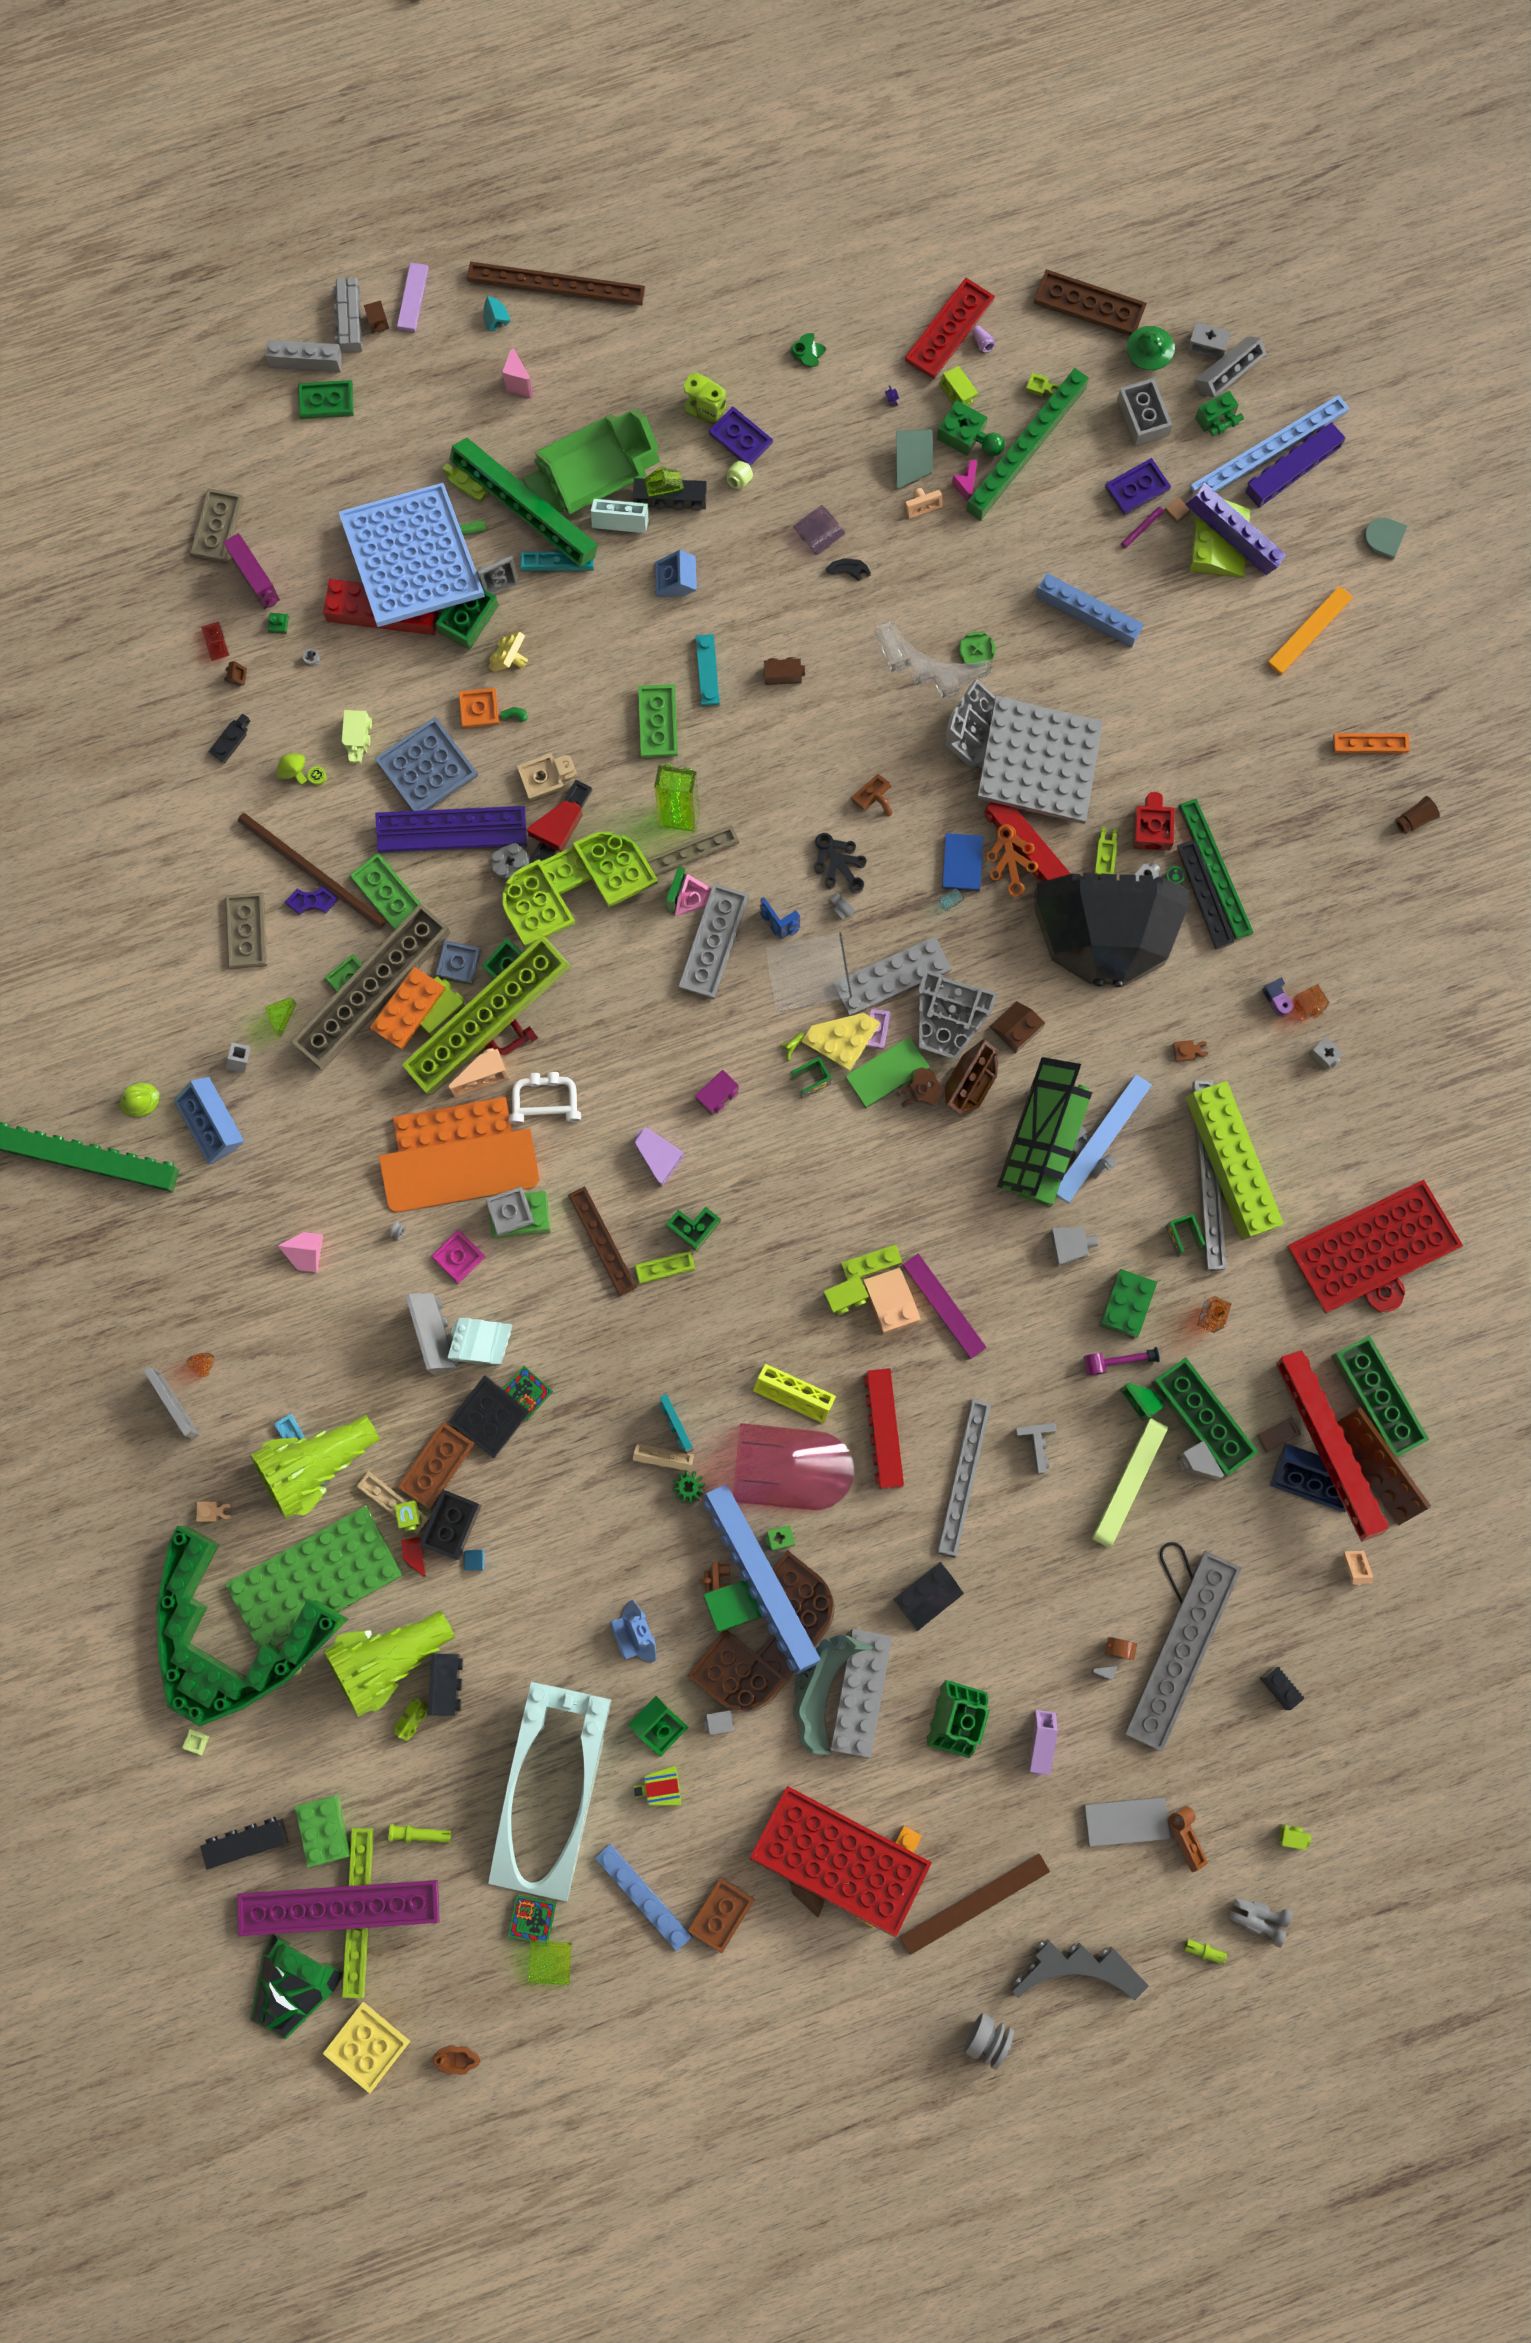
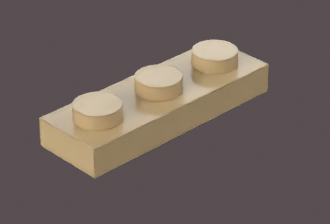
(663, 1457)

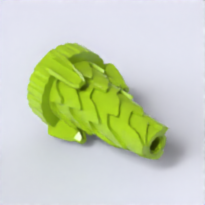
(297, 1468)
(372, 1665)

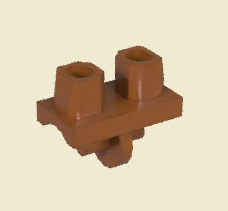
(718, 1570)

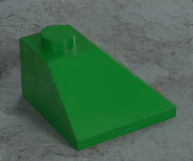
(1143, 1400)

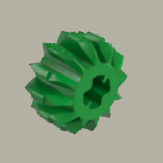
(696, 1486)

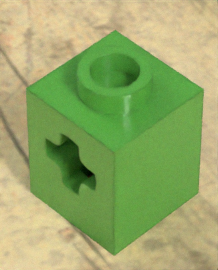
(784, 1531)

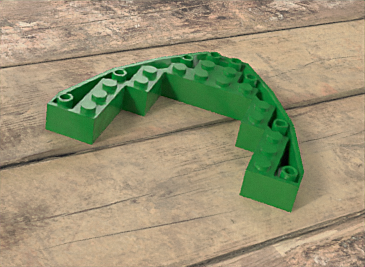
(195, 1681)

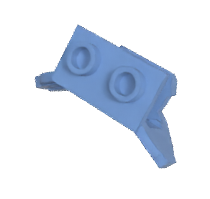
(634, 1634)

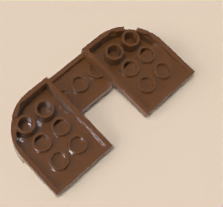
(752, 1680)

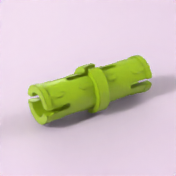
(1205, 1951)

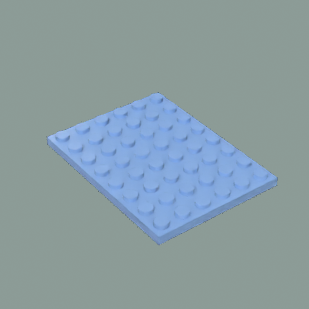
(411, 554)

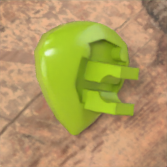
(291, 766)

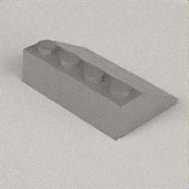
(431, 1332)

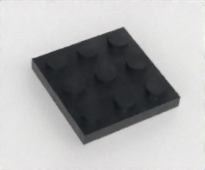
(489, 1416)

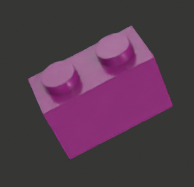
(717, 1092)

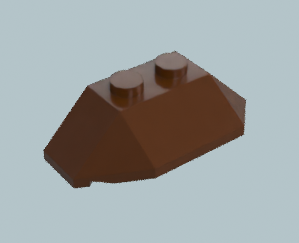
(972, 1078)

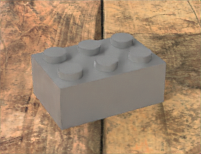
(1144, 412)

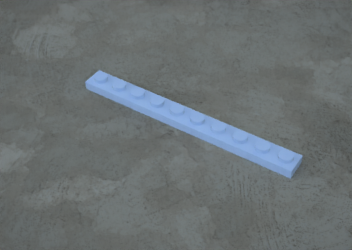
(1273, 445)

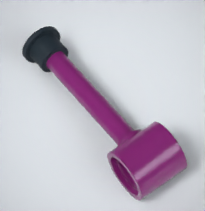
(1096, 1364)

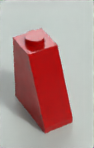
(557, 825)

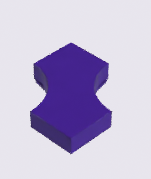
(318, 900)

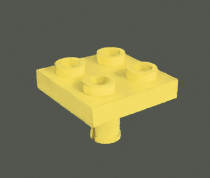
(508, 653)

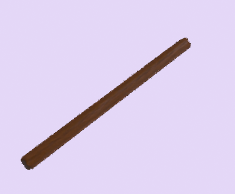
(311, 870)

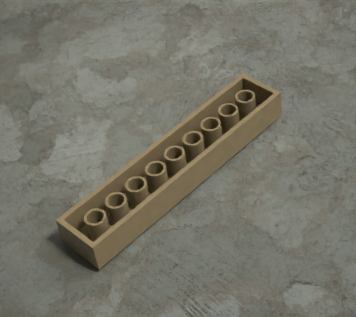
(370, 987)

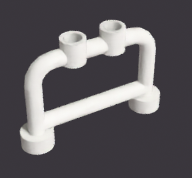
(534, 1080)

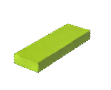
(664, 1267)

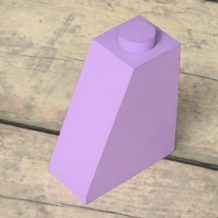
(658, 1154)
(1043, 1742)

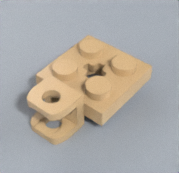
(555, 774)

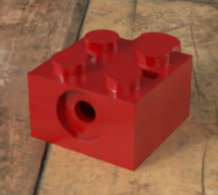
(1152, 824)

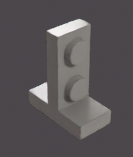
(1038, 1443)

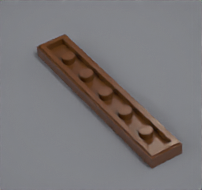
(602, 1241)

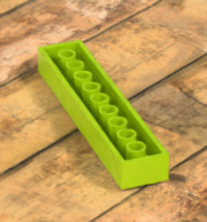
(486, 1015)

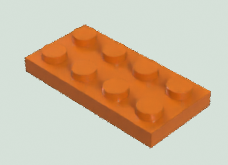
(407, 1008)

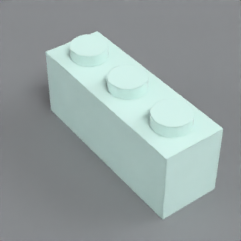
(619, 515)

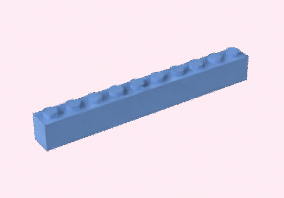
(761, 1579)

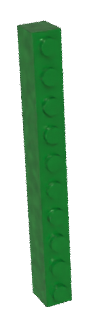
(1027, 444)
(523, 502)
(88, 1158)

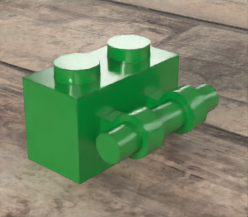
(1217, 411)

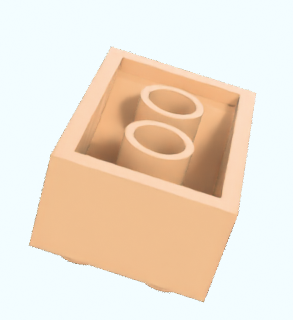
(482, 1072)
(892, 1301)

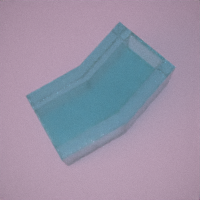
(951, 899)

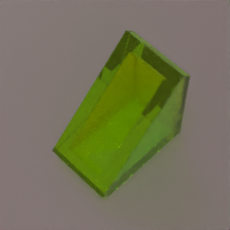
(663, 481)
(280, 1013)

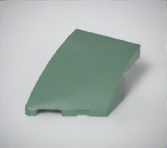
(913, 455)

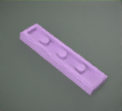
(412, 297)

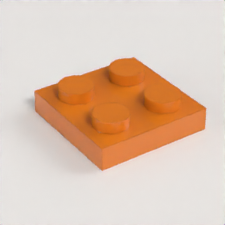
(479, 708)

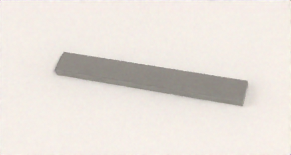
(964, 1478)

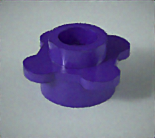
(892, 395)

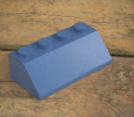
(208, 1119)

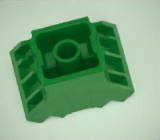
(958, 1719)

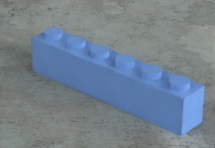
(1089, 610)

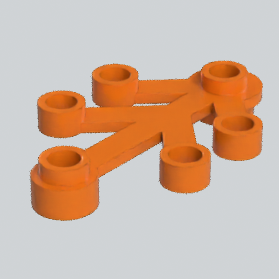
(1011, 857)

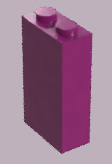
(251, 571)

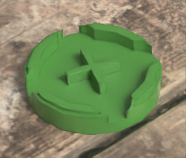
(976, 648)

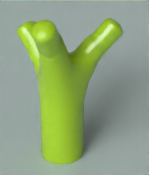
(792, 1044)

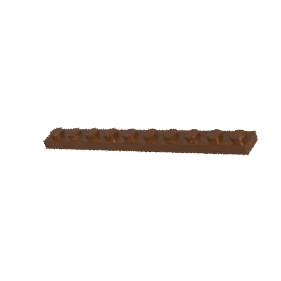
(556, 283)

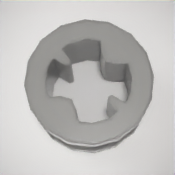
(307, 652)
(397, 1230)

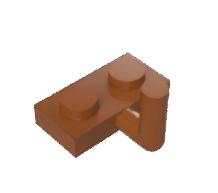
(873, 792)

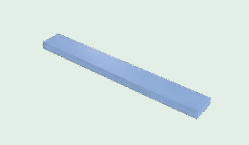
(1102, 1138)

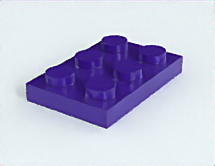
(740, 436)
(1137, 486)

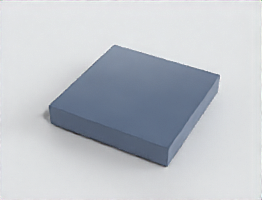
(458, 962)

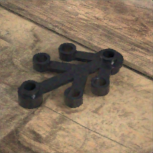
(838, 860)

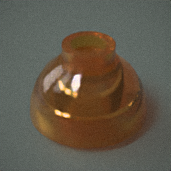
(201, 1363)

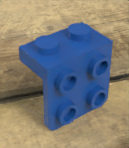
(786, 926)

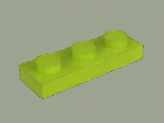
(872, 1262)

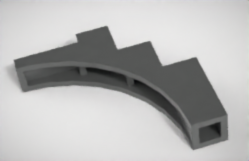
(1079, 1961)

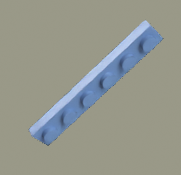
(643, 1897)

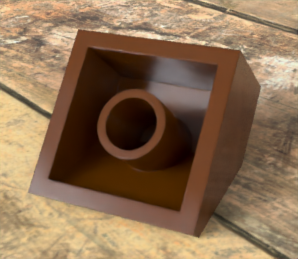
(1017, 1026)

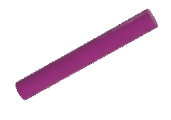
(1147, 522)

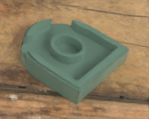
(1385, 536)

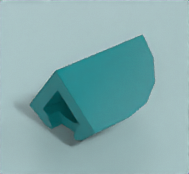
(495, 314)

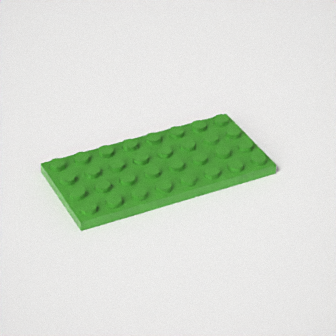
(329, 1567)

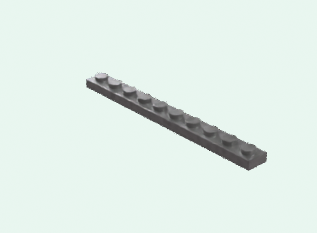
(1210, 1202)

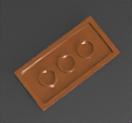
(436, 1465)

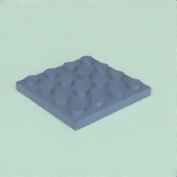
(426, 766)

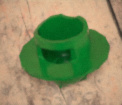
(1150, 348)

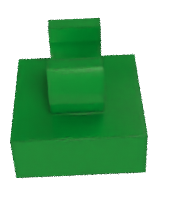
(278, 623)

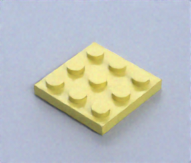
(366, 2047)

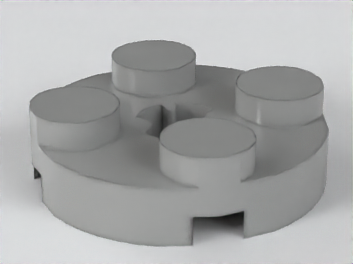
(504, 855)

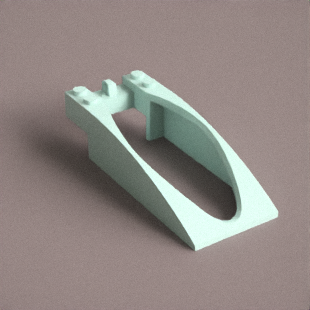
(540, 1697)

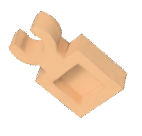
(210, 1511)

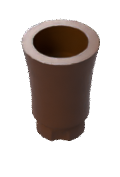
(1418, 815)

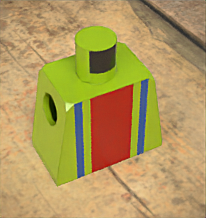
(660, 1787)

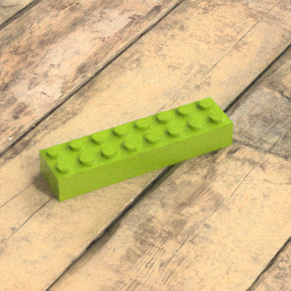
(1234, 1160)

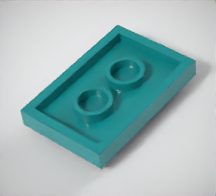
(675, 1424)

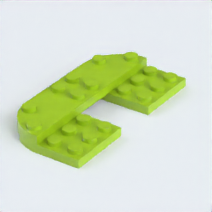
(534, 891)

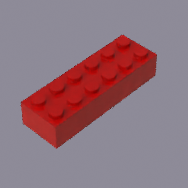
(348, 604)

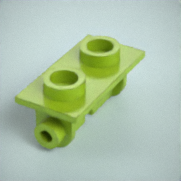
(405, 1727)

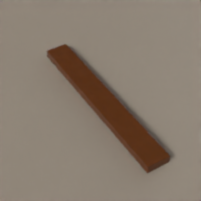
(974, 1904)

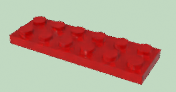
(949, 328)

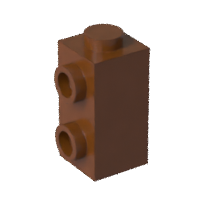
(783, 671)

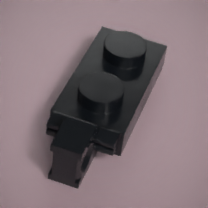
(230, 739)

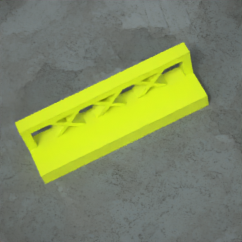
(792, 1395)

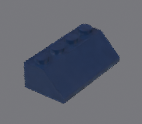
(1305, 1476)

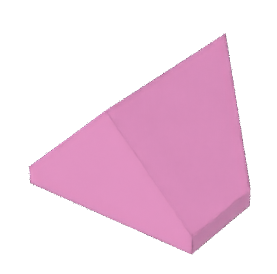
(692, 895)
(303, 1251)

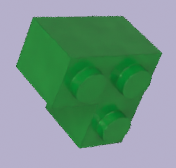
(694, 1232)

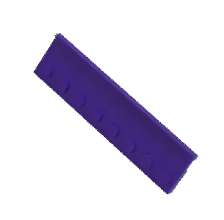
(450, 829)

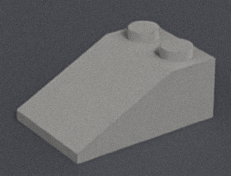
(498, 575)

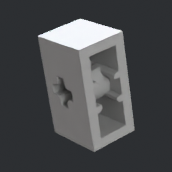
(1208, 340)

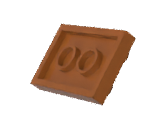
(721, 1915)

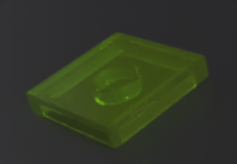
(550, 1962)

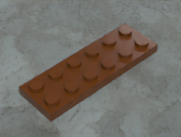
(1089, 302)
(1382, 1468)

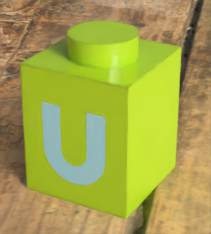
(407, 1515)

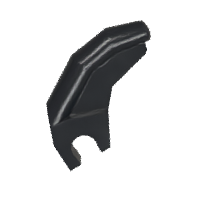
(850, 566)

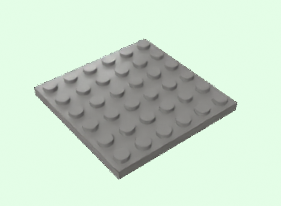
(1039, 759)

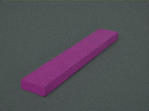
(944, 1306)

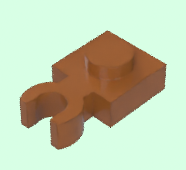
(1187, 1050)

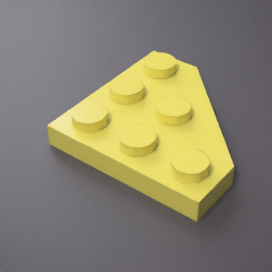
(842, 1038)

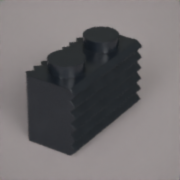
(1282, 1688)

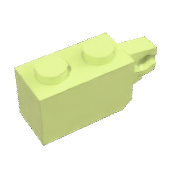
(355, 734)

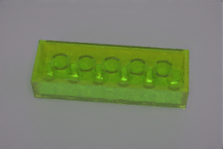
(677, 797)

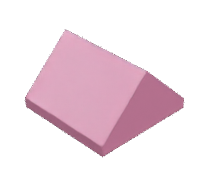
(516, 377)

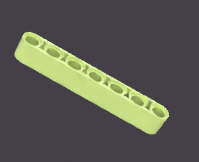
(1130, 1483)

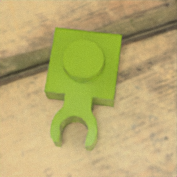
(1039, 385)

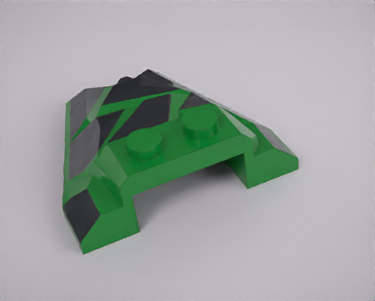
(290, 1987)

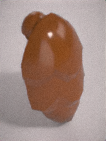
(455, 2059)

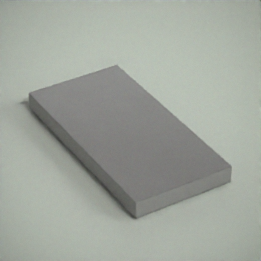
(171, 1402)
(1127, 1821)

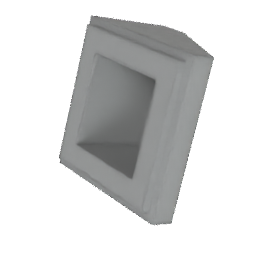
(1105, 1672)

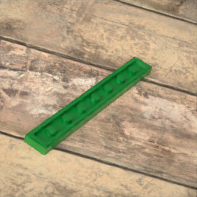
(1216, 869)

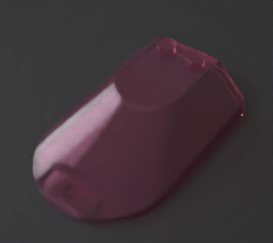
(791, 1468)

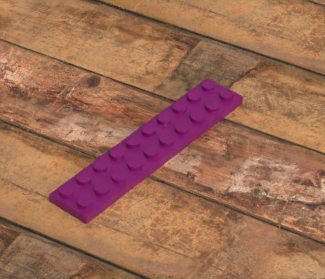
(338, 1908)

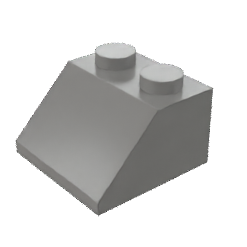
(1199, 1462)

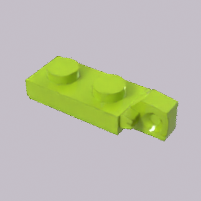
(464, 482)

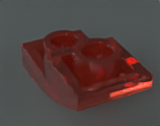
(215, 641)

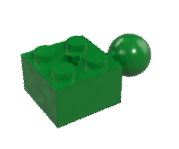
(965, 427)

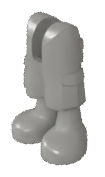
(1255, 1919)

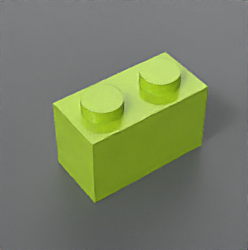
(846, 1295)

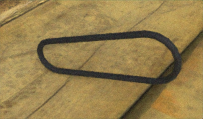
(1166, 1568)

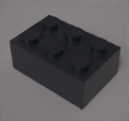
(450, 1524)

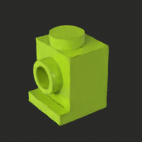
(1294, 1837)

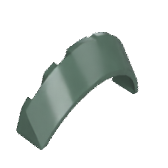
(813, 1688)

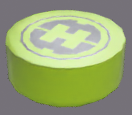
(317, 775)

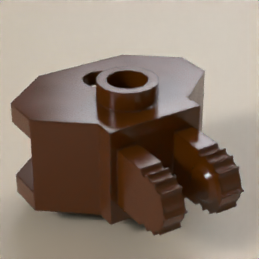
(919, 1088)

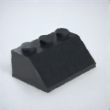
(928, 1596)
(445, 1685)

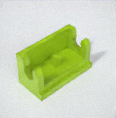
(958, 386)

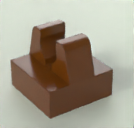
(236, 673)

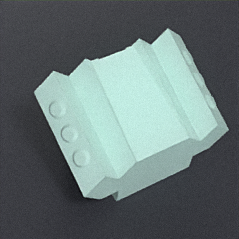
(479, 1341)

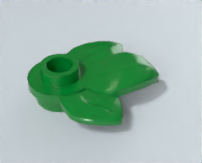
(810, 350)

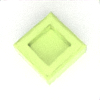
(195, 1742)

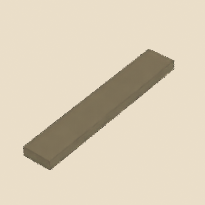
(693, 851)

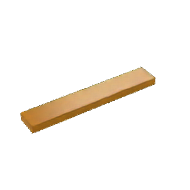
(1310, 630)

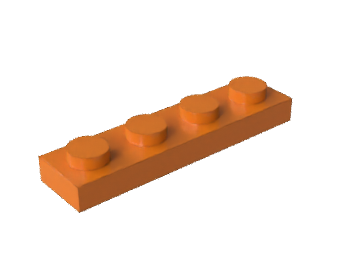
(1371, 743)

